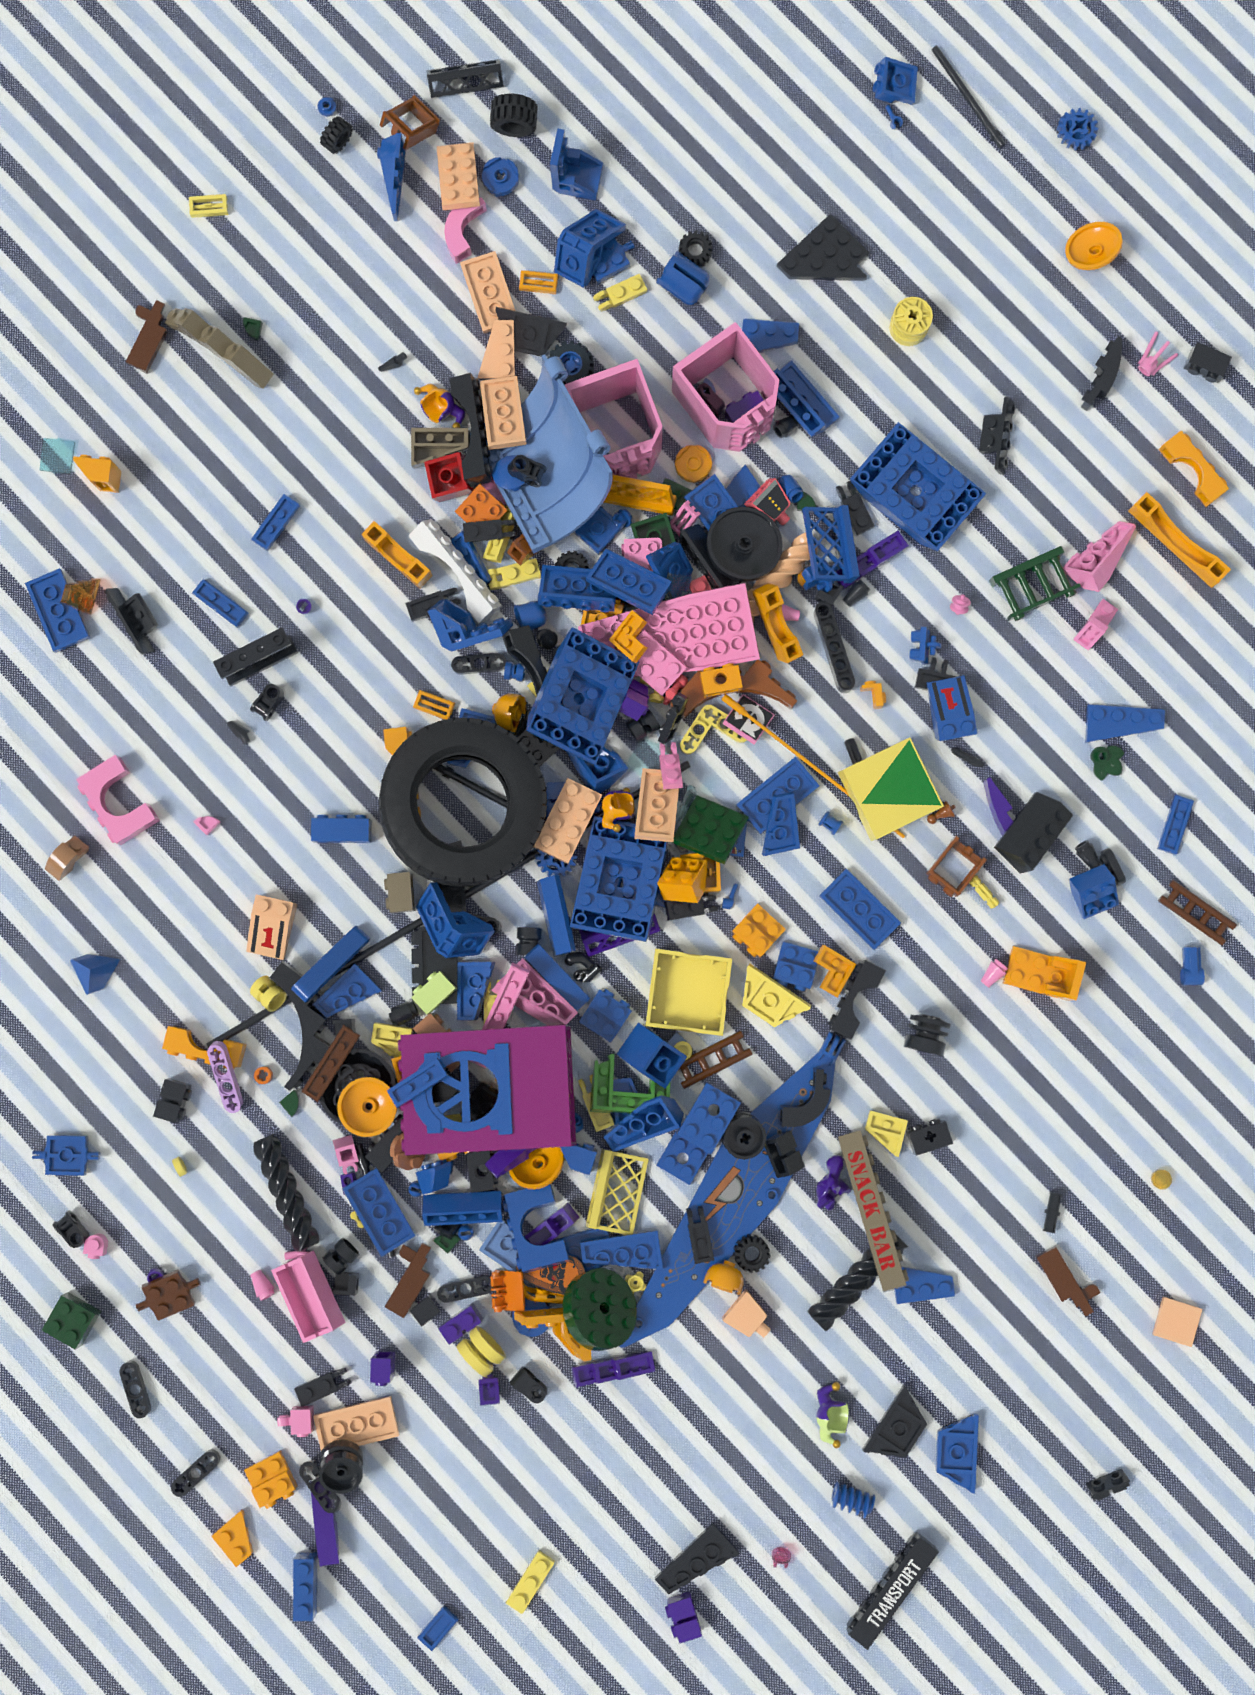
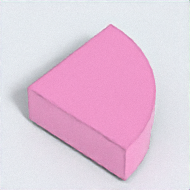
(207, 823)

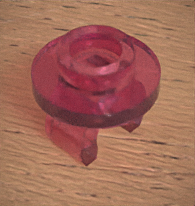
(781, 1556)

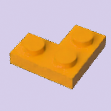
(625, 636)
(838, 969)

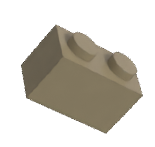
(400, 892)

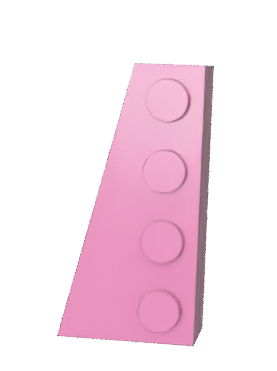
(541, 999)

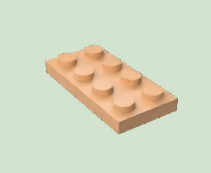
(458, 176)
(486, 288)
(502, 412)
(656, 808)
(567, 820)
(358, 1423)

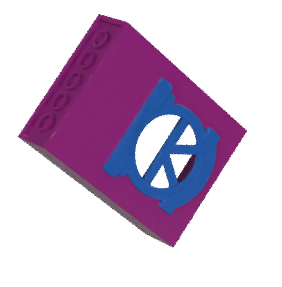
(533, 1097)

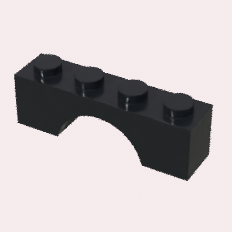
(867, 976)

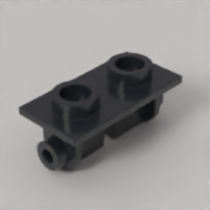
(1100, 1486)

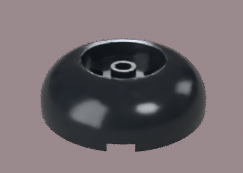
(373, 1066)

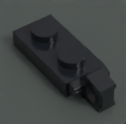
(673, 717)

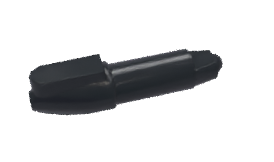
(967, 757)

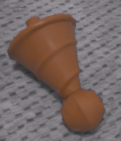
(943, 812)

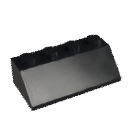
(694, 542)
(1033, 832)

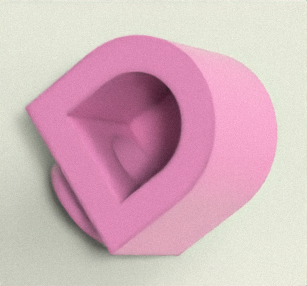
(95, 1246)

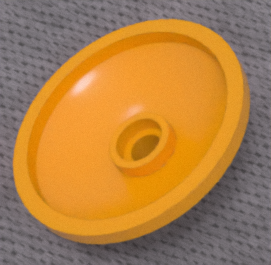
(1093, 246)
(353, 1108)
(530, 1176)

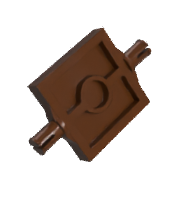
(168, 1295)

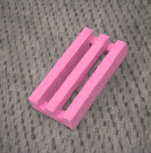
(690, 512)

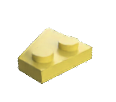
(387, 1037)
(887, 1130)

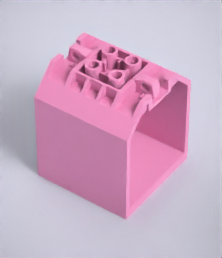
(706, 359)
(610, 386)

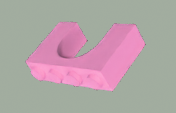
(95, 785)

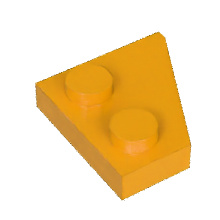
(234, 1539)

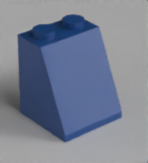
(651, 1055)

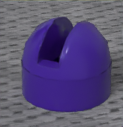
(299, 604)
(154, 1271)

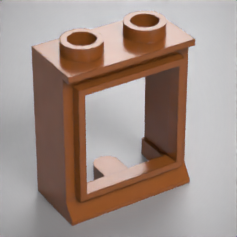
(418, 109)
(965, 851)

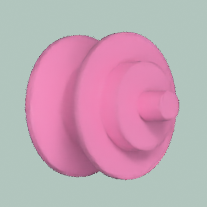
(960, 604)

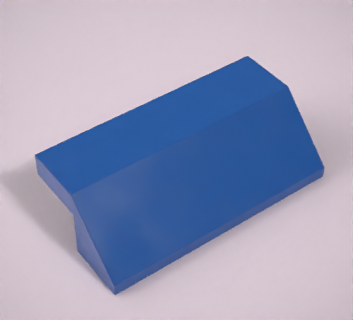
(804, 400)
(556, 915)

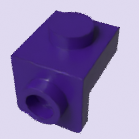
(488, 1390)

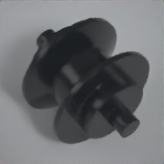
(547, 638)

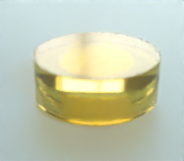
(1161, 1179)

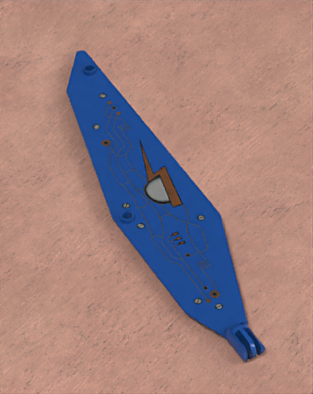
(732, 1201)

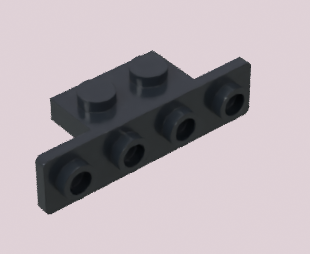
(996, 435)
(135, 617)

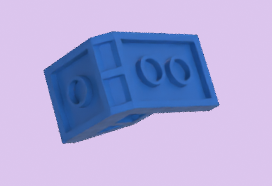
(574, 170)
(582, 246)
(449, 626)
(441, 924)

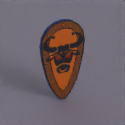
(555, 1277)

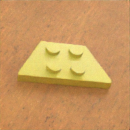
(770, 999)

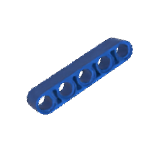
(330, 964)

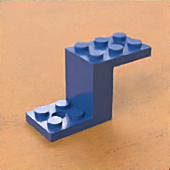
(698, 1133)

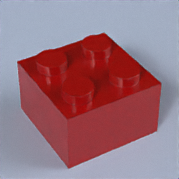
(446, 477)

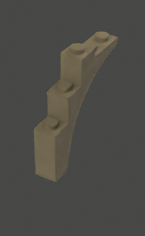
(217, 342)

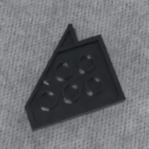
(825, 254)

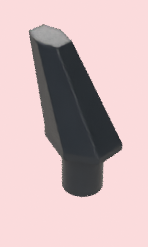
(394, 362)
(522, 724)
(239, 731)

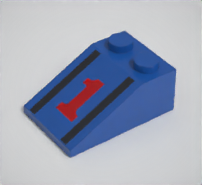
(951, 708)

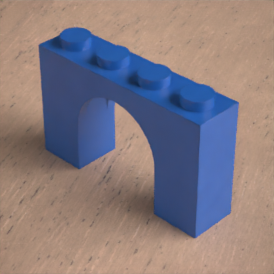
(531, 1256)

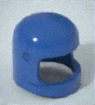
(530, 614)

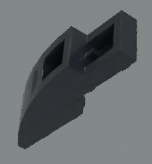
(1106, 373)

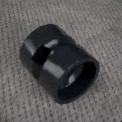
(644, 726)
(528, 939)
(343, 1249)

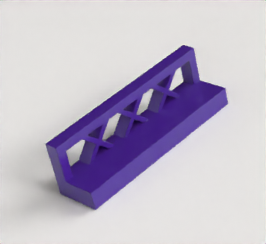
(590, 937)

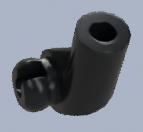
(578, 957)
(586, 975)

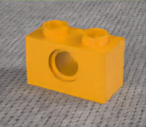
(712, 688)

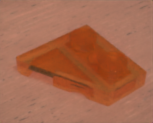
(81, 595)

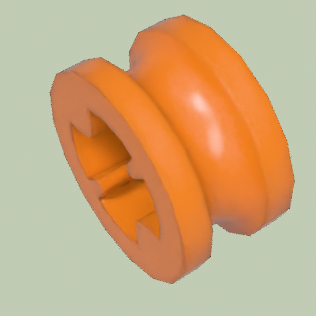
(258, 1072)

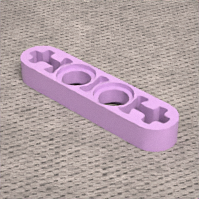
(221, 1077)

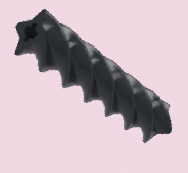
(283, 1187)
(848, 1289)

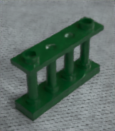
(1036, 565)

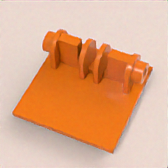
(481, 506)
(508, 1291)

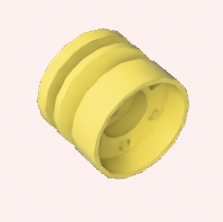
(907, 330)

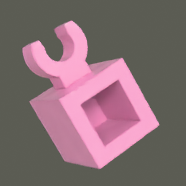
(346, 1153)
(300, 1420)

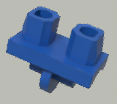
(807, 574)
(923, 637)

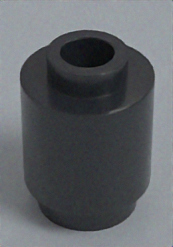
(403, 1013)

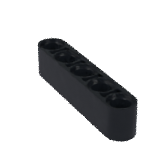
(834, 638)

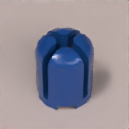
(684, 279)

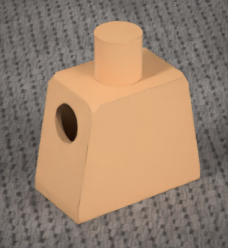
(746, 1316)

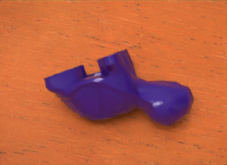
(831, 1184)

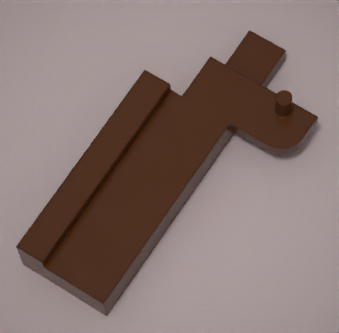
(149, 338)
(411, 1281)
(1064, 1282)

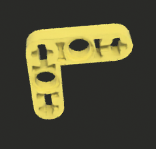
(707, 723)

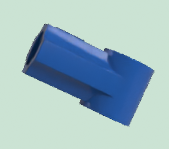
(1192, 972)

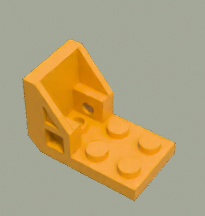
(1044, 974)
(553, 1318)

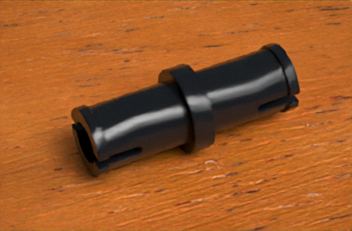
(1052, 1212)

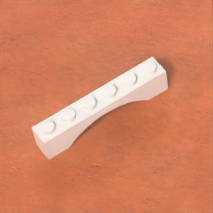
(479, 599)

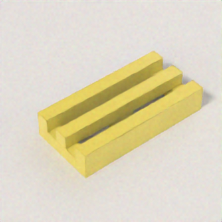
(214, 208)

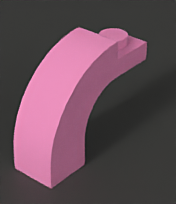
(454, 229)

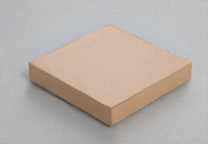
(1177, 1321)

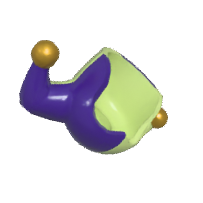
(831, 1415)

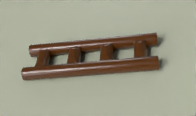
(1185, 913)
(724, 1062)

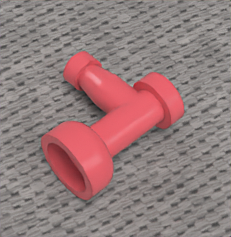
(680, 683)

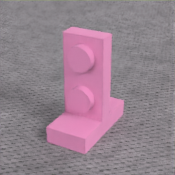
(1096, 624)

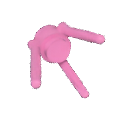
(1148, 366)

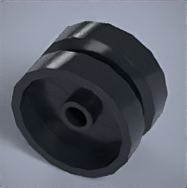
(753, 1140)
(341, 1466)

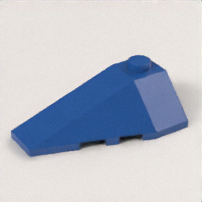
(392, 163)
(603, 774)
(645, 1122)

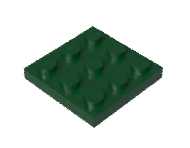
(710, 829)

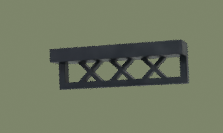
(465, 70)

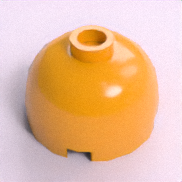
(508, 711)
(725, 1277)

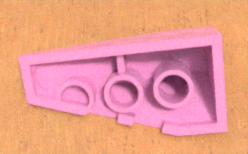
(1099, 560)

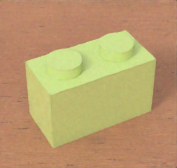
(433, 992)

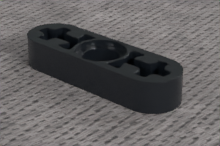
(492, 656)
(450, 1286)
(125, 1377)
(306, 1478)
(179, 1493)

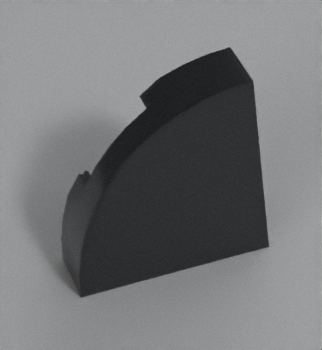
(447, 1230)

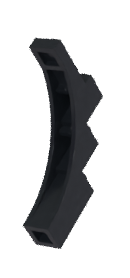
(311, 1022)

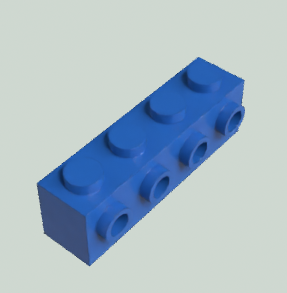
(462, 1208)

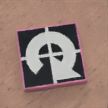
(743, 725)

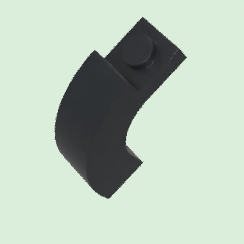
(810, 1109)

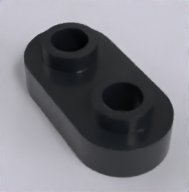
(1109, 860)

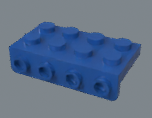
(569, 589)

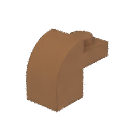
(64, 857)

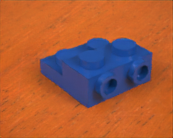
(895, 81)
(795, 966)
(606, 1015)

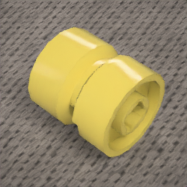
(268, 993)

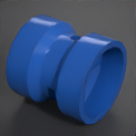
(509, 672)

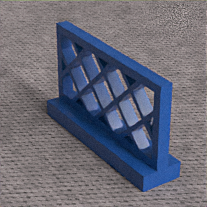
(845, 546)

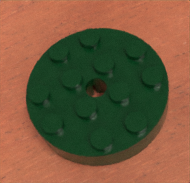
(599, 1309)

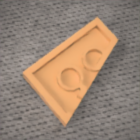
(500, 352)

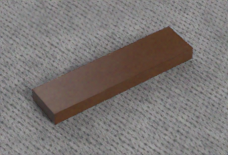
(331, 1063)

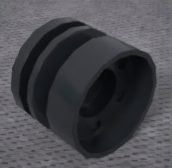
(927, 1034)

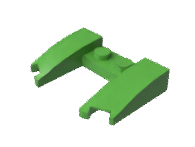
(606, 1100)

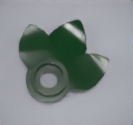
(1109, 763)

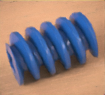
(852, 1499)

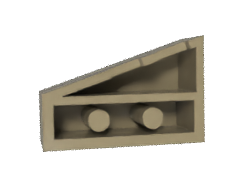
(436, 443)

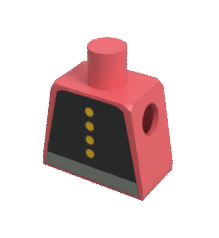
(771, 501)

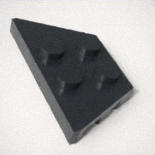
(531, 332)
(897, 1428)

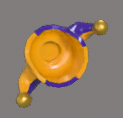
(439, 404)
(617, 806)

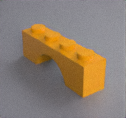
(1182, 450)
(396, 555)
(782, 639)
(180, 1041)

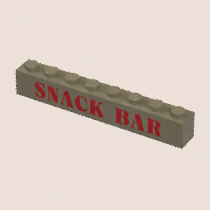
(871, 1209)

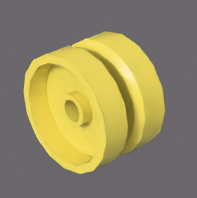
(481, 1351)

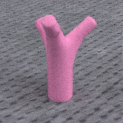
(294, 1254)

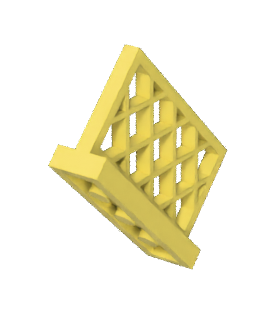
(600, 1189)

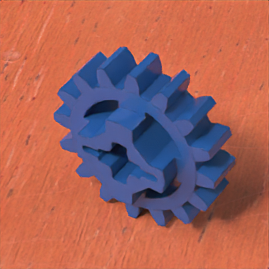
(1075, 121)
(549, 860)

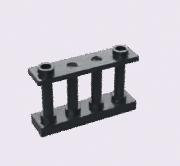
(255, 657)

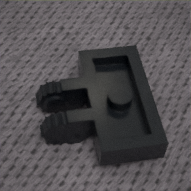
(930, 675)

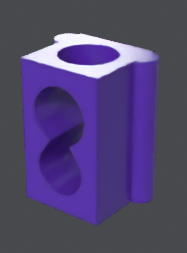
(352, 1176)

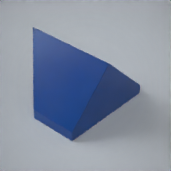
(94, 971)

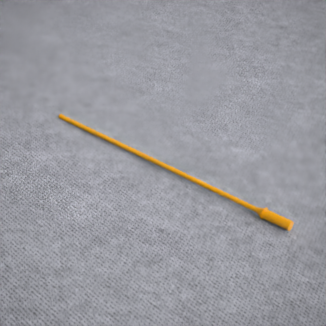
(741, 710)

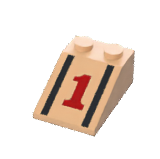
(270, 926)

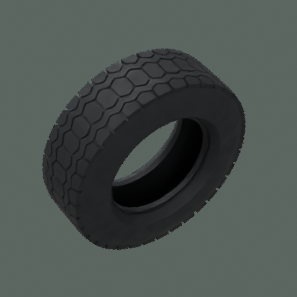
(472, 741)

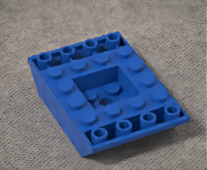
(908, 462)
(602, 681)
(615, 909)

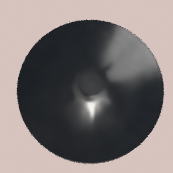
(744, 544)

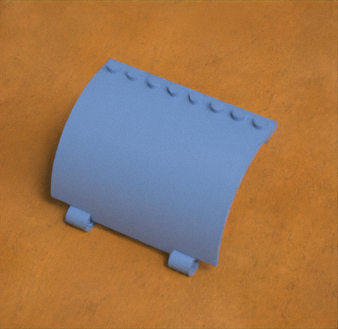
(574, 459)

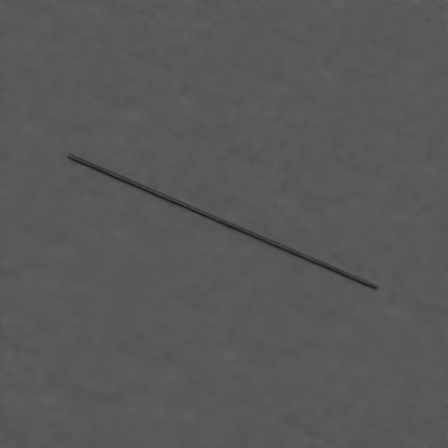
(397, 935)

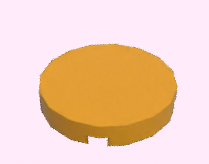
(693, 463)

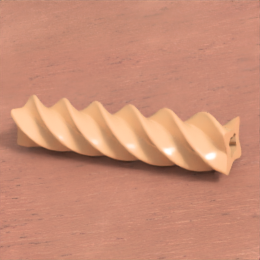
(790, 563)

